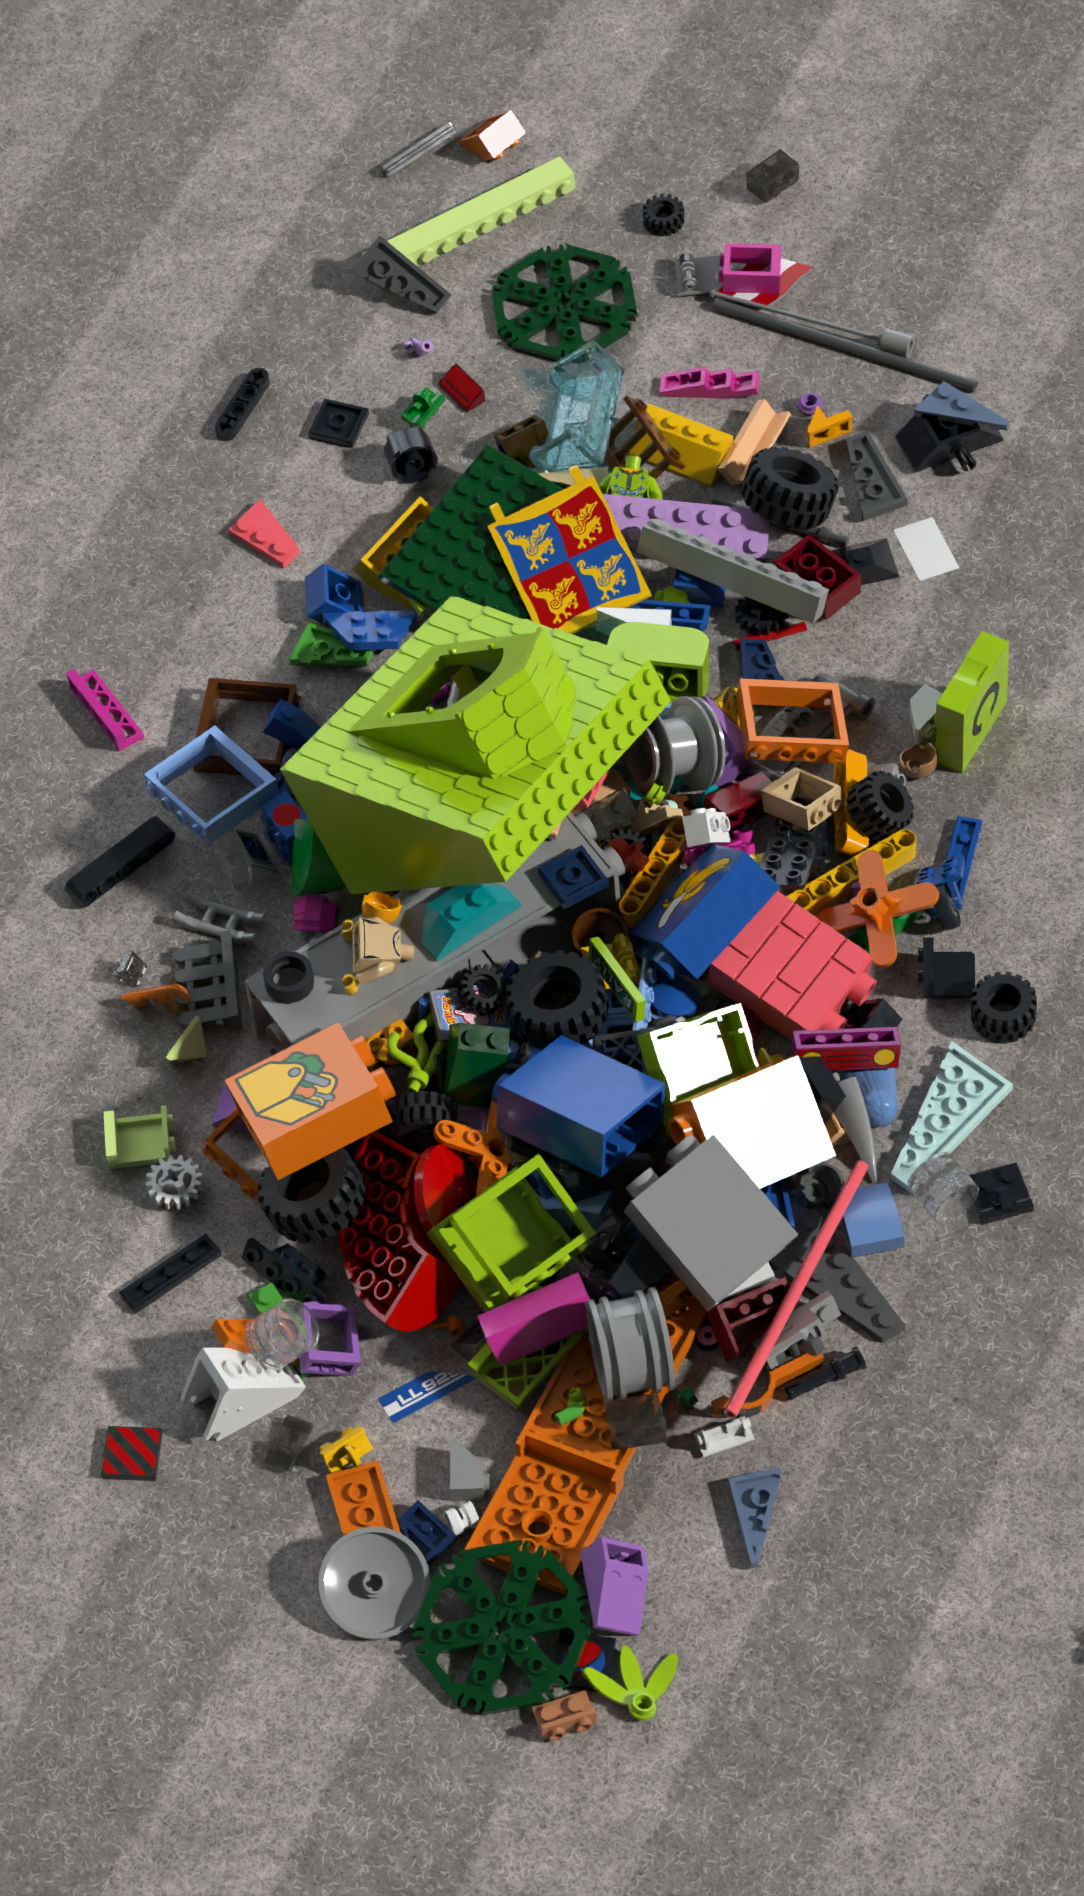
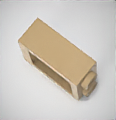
(779, 801)

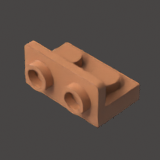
(564, 1716)

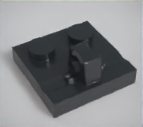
(1001, 1194)

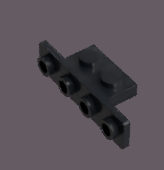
(287, 1270)

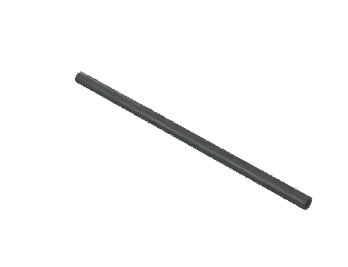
(845, 345)

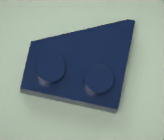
(426, 1531)

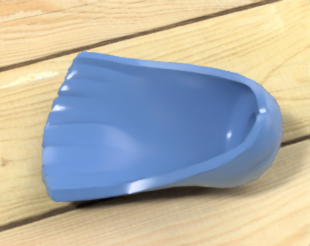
(878, 1092)

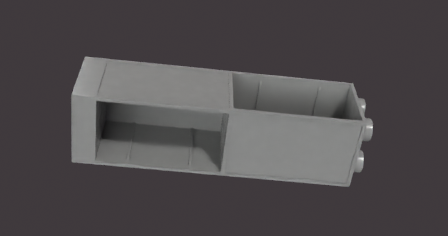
(534, 927)

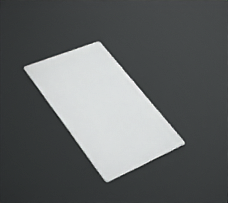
(926, 549)

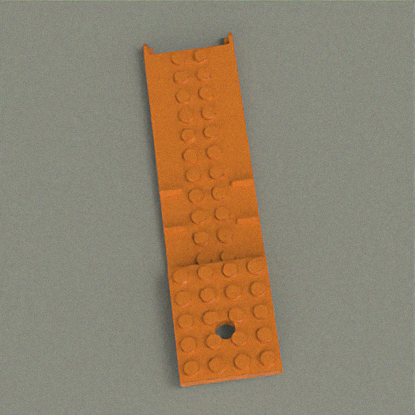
(569, 1470)

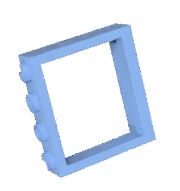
(189, 756)

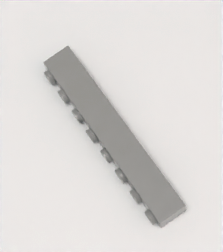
(732, 570)

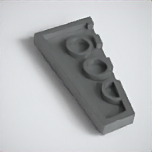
(873, 479)

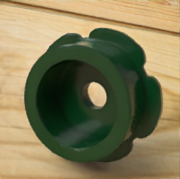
(686, 1397)

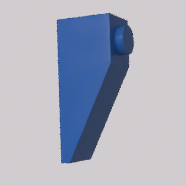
(290, 725)

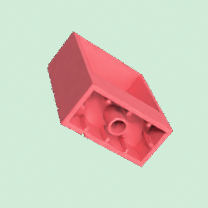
(792, 969)

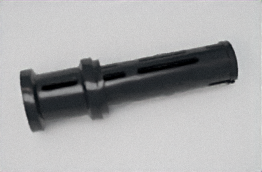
(836, 1368)

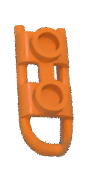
(160, 994)

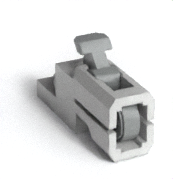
(802, 1331)

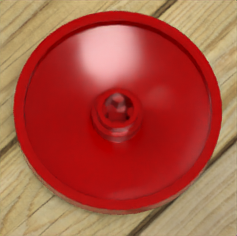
(441, 1184)

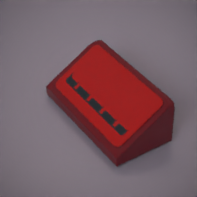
(462, 388)

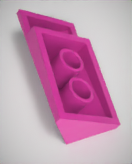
(536, 1319)

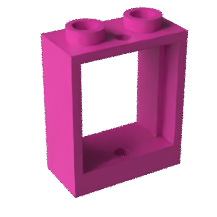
(750, 280)

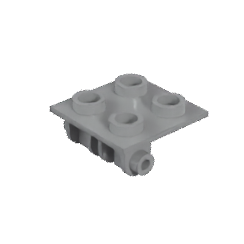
(697, 274)

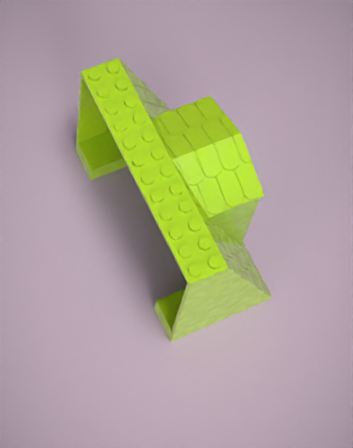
(473, 784)

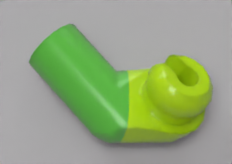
(575, 1407)

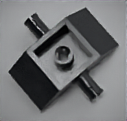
(933, 441)

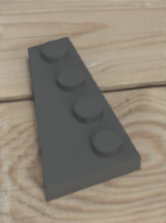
(396, 273)

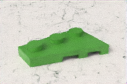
(322, 648)

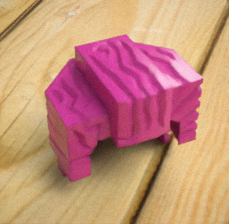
(315, 914)

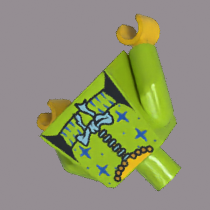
(631, 481)

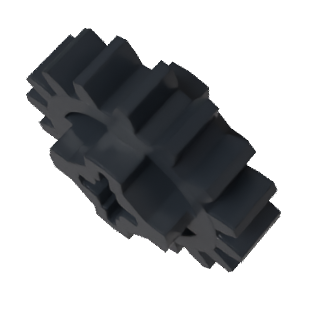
(760, 616)

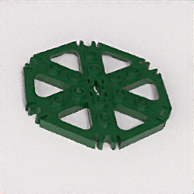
(549, 308)
(523, 1624)

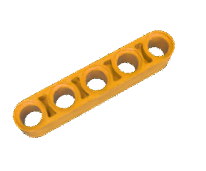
(848, 837)
(654, 883)

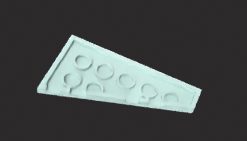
(952, 1109)

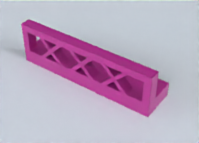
(101, 713)

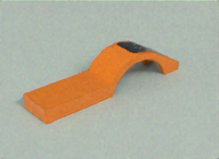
(776, 1379)

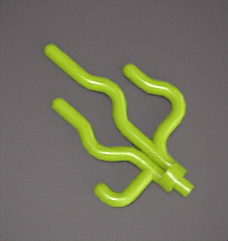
(423, 1066)

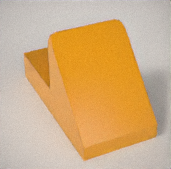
(825, 429)

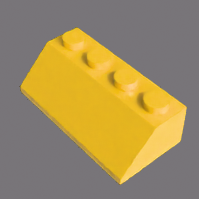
(699, 445)

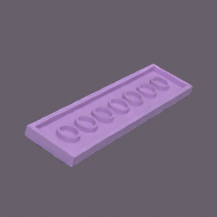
(722, 525)

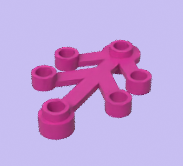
(741, 841)

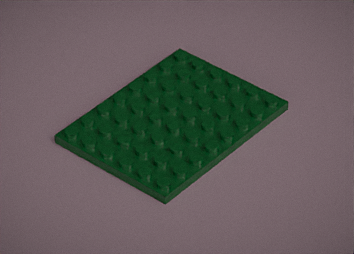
(453, 545)

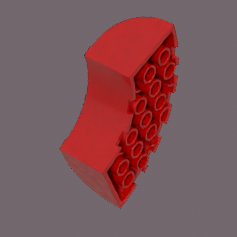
(385, 1245)

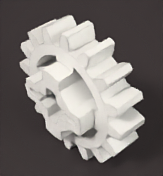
(170, 1182)

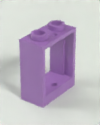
(328, 1361)

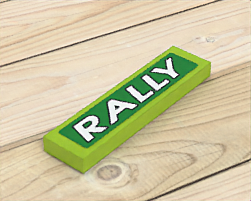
(617, 979)

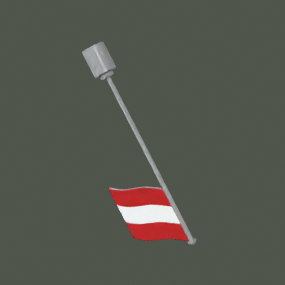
(790, 273)

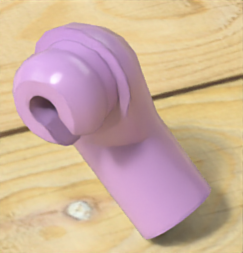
(417, 346)

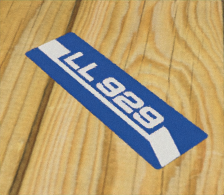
(421, 1392)

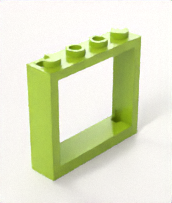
(539, 1272)

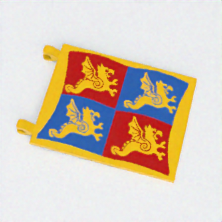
(568, 557)

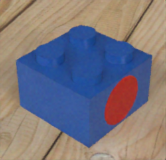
(279, 819)

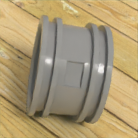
(630, 1345)

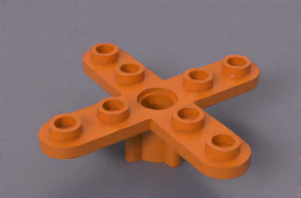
(880, 914)
(485, 1148)

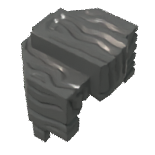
(817, 1185)

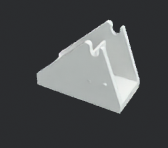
(241, 1388)

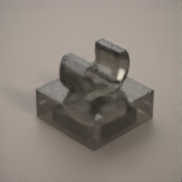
(130, 969)

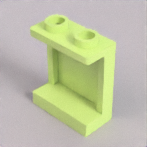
(138, 1139)

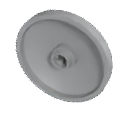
(373, 1583)

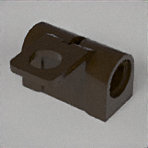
(521, 437)

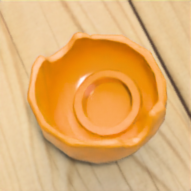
(382, 906)

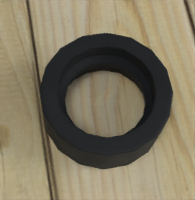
(283, 961)

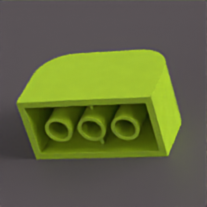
(675, 652)

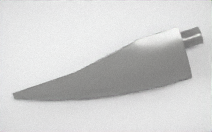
(855, 1121)

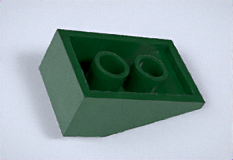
(474, 1063)

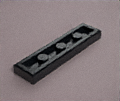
(170, 1273)

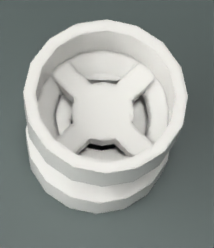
(462, 1518)

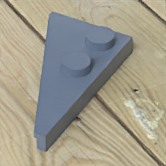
(959, 408)
(754, 1501)

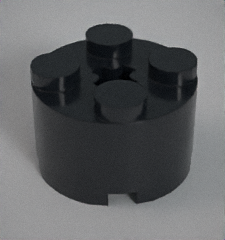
(410, 454)

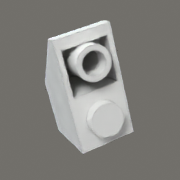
(924, 712)

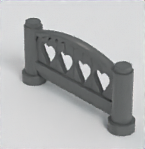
(852, 703)

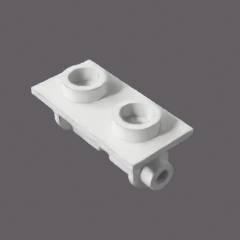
(724, 1436)

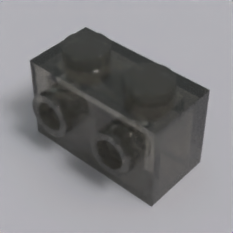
(772, 176)

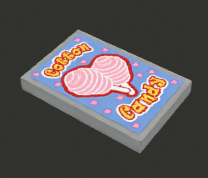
(448, 1010)

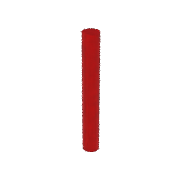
(783, 632)

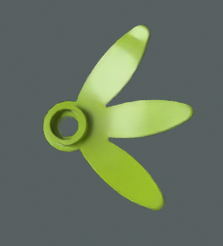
(636, 1695)

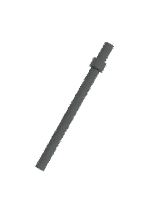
(823, 534)

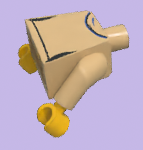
(375, 950)

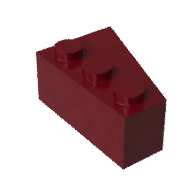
(740, 801)
(745, 1317)

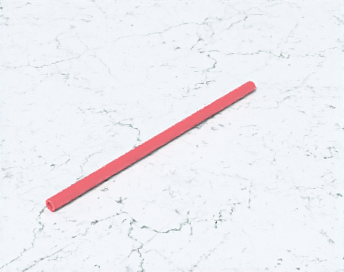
(795, 1290)

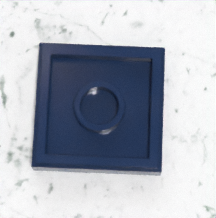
(573, 877)

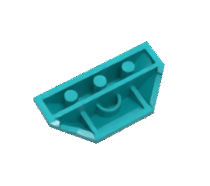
(463, 915)

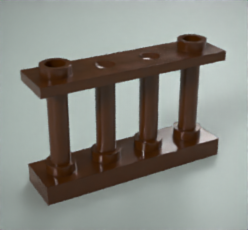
(616, 456)

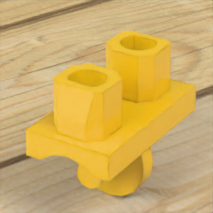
(346, 1450)

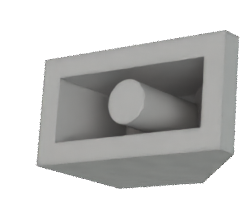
(466, 1475)

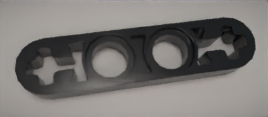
(244, 405)

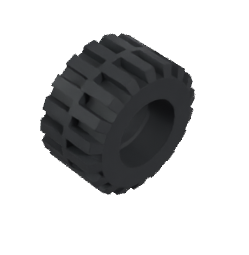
(880, 805)
(1000, 1024)
(416, 1117)

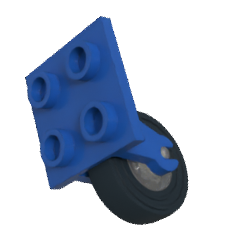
(949, 899)

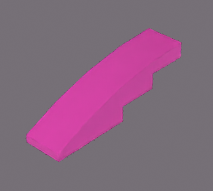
(706, 384)

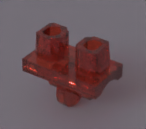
(630, 855)

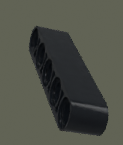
(119, 861)

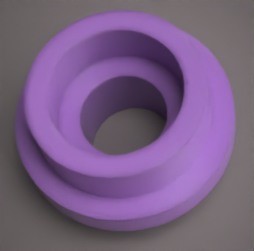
(809, 399)

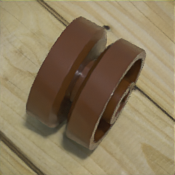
(596, 923)

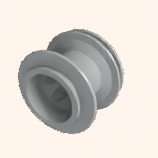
(682, 745)

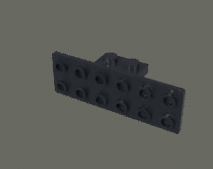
(795, 853)

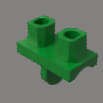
(422, 408)

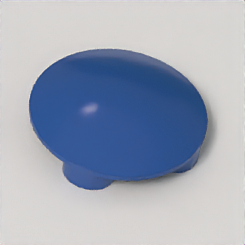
(675, 997)

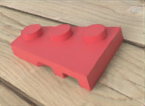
(265, 535)

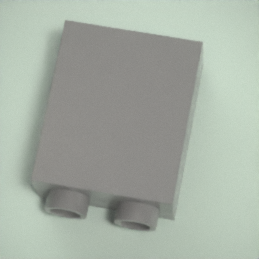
(708, 1219)

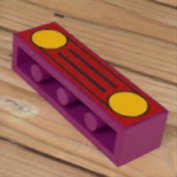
(850, 1047)

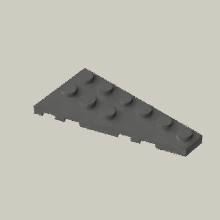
(842, 1277)

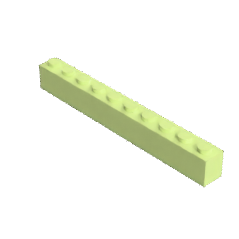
(485, 212)

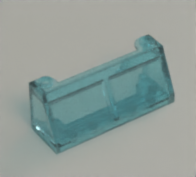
(583, 410)

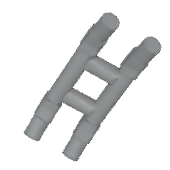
(211, 910)

